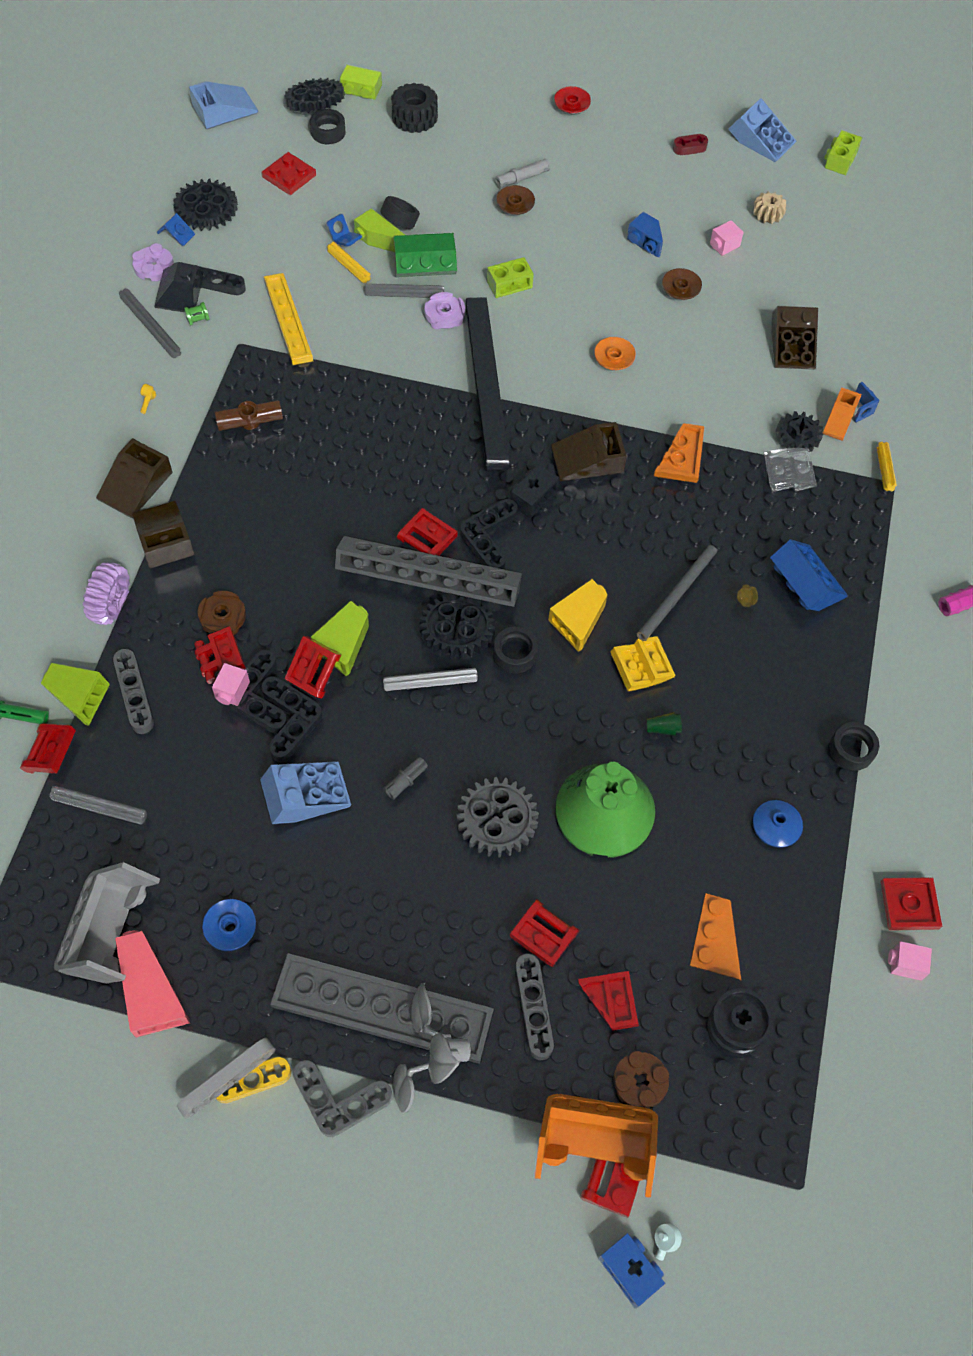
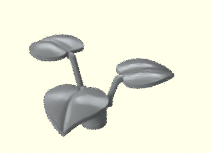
(444, 1053)

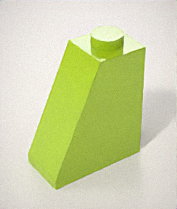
(345, 635)
(76, 689)

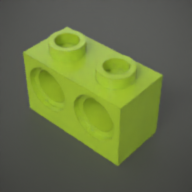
(843, 152)
(510, 277)

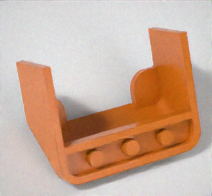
(599, 1132)

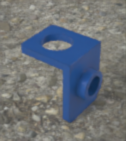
(178, 229)
(344, 237)
(868, 401)

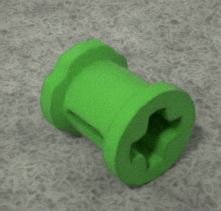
(200, 308)

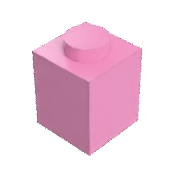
(726, 238)
(230, 685)
(910, 960)

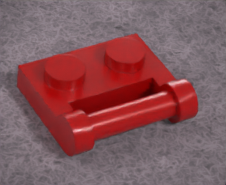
(429, 528)
(306, 663)
(48, 748)
(541, 940)
(619, 1193)

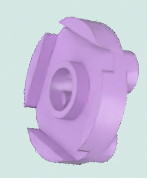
(148, 255)
(449, 319)

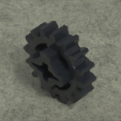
(799, 431)

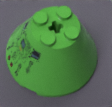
(605, 810)

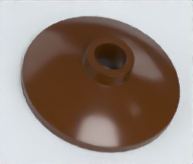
(515, 199)
(682, 284)

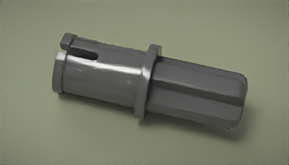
(405, 778)

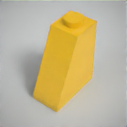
(579, 613)

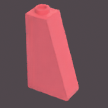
(147, 991)

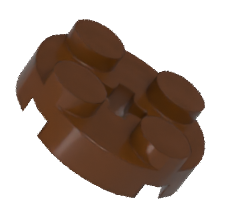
(220, 601)
(656, 1076)

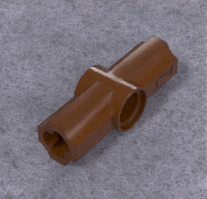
(248, 415)

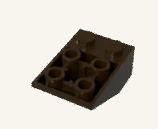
(795, 337)
(590, 453)
(134, 477)
(162, 534)

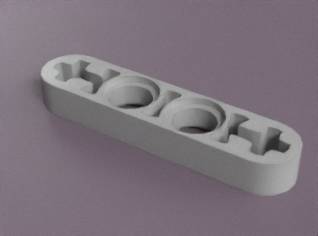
(225, 1078)

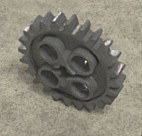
(510, 834)

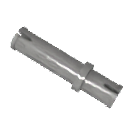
(515, 175)

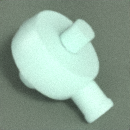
(667, 1239)

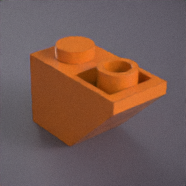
(842, 414)

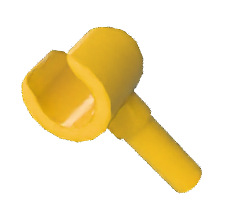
(149, 393)

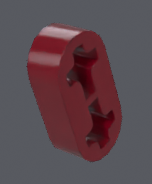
(690, 144)

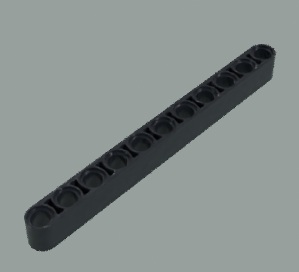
(487, 385)

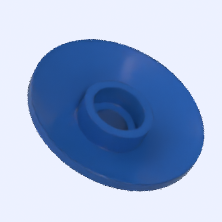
(777, 833)
(226, 913)

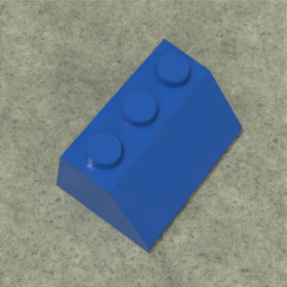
(807, 576)

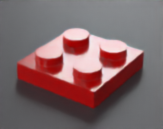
(289, 173)
(911, 904)

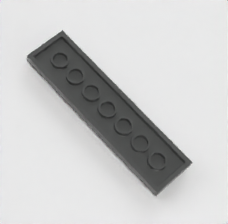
(375, 1005)

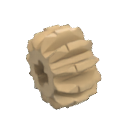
(769, 207)

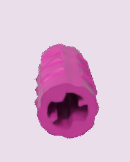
(956, 601)

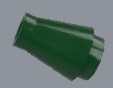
(665, 724)

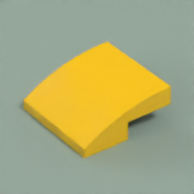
(642, 663)

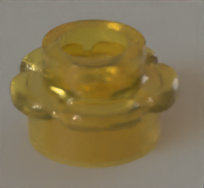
(747, 595)

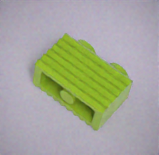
(361, 82)

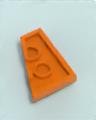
(684, 455)
(715, 939)

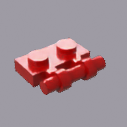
(225, 650)

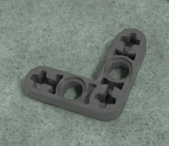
(331, 1109)

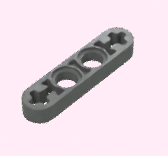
(134, 690)
(534, 1006)

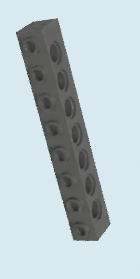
(428, 571)

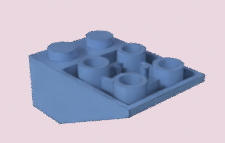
(220, 103)
(762, 132)
(303, 791)

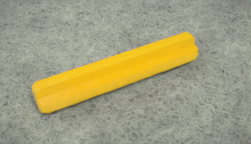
(349, 262)
(886, 466)

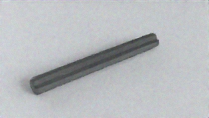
(150, 323)

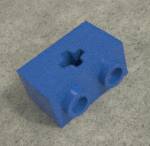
(616, 1263)

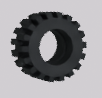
(414, 107)

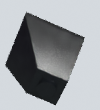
(179, 287)

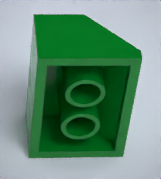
(425, 255)

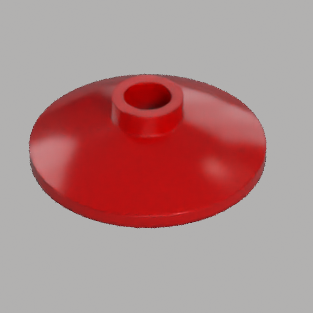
(572, 99)

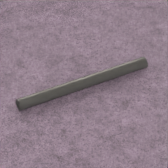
(676, 593)

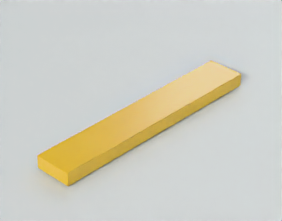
(288, 319)

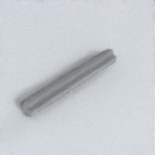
(430, 679)

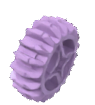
(106, 593)

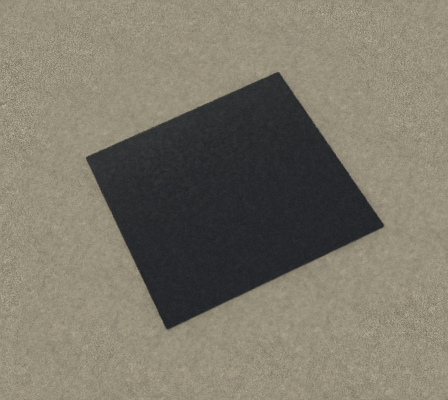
(392, 879)

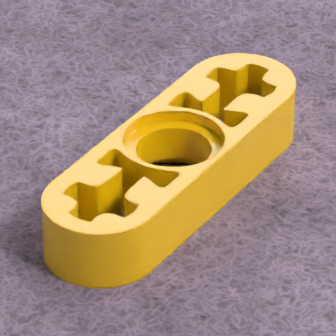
(269, 1066)

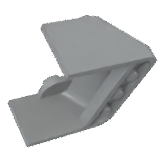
(99, 920)

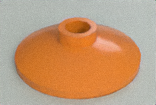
(615, 353)

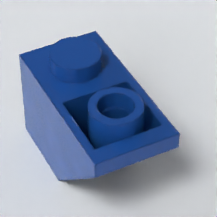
(646, 233)

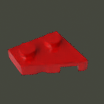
(612, 998)

